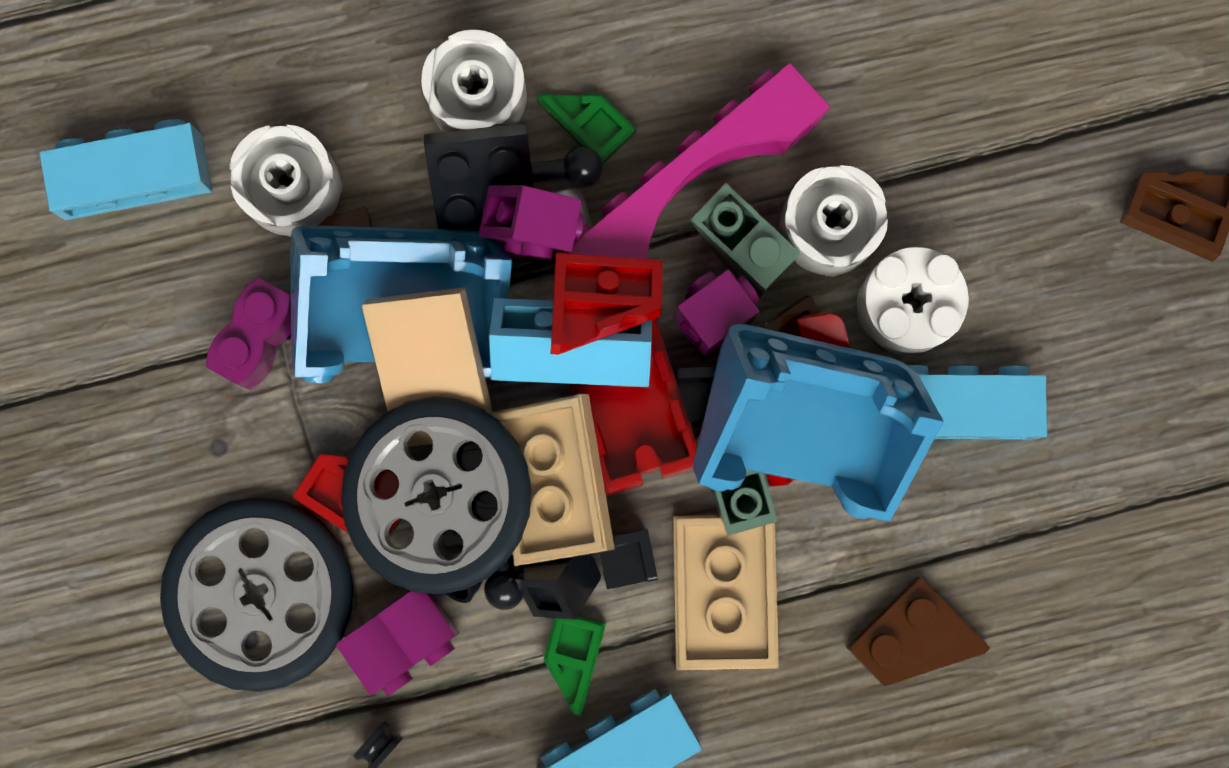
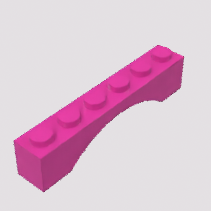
(766, 123)

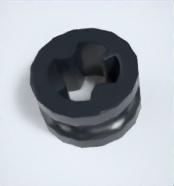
(378, 746)

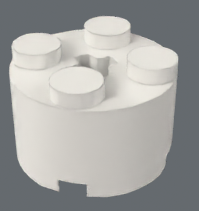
(456, 66)
(299, 155)
(859, 232)
(929, 278)

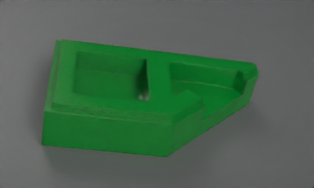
(589, 121)
(572, 657)

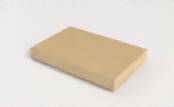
(426, 350)
(565, 477)
(724, 596)

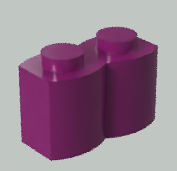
(247, 346)
(397, 640)

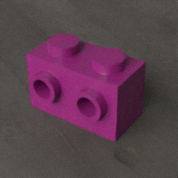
(531, 220)
(713, 308)

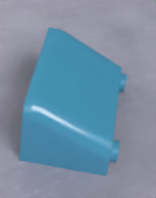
(344, 266)
(815, 418)

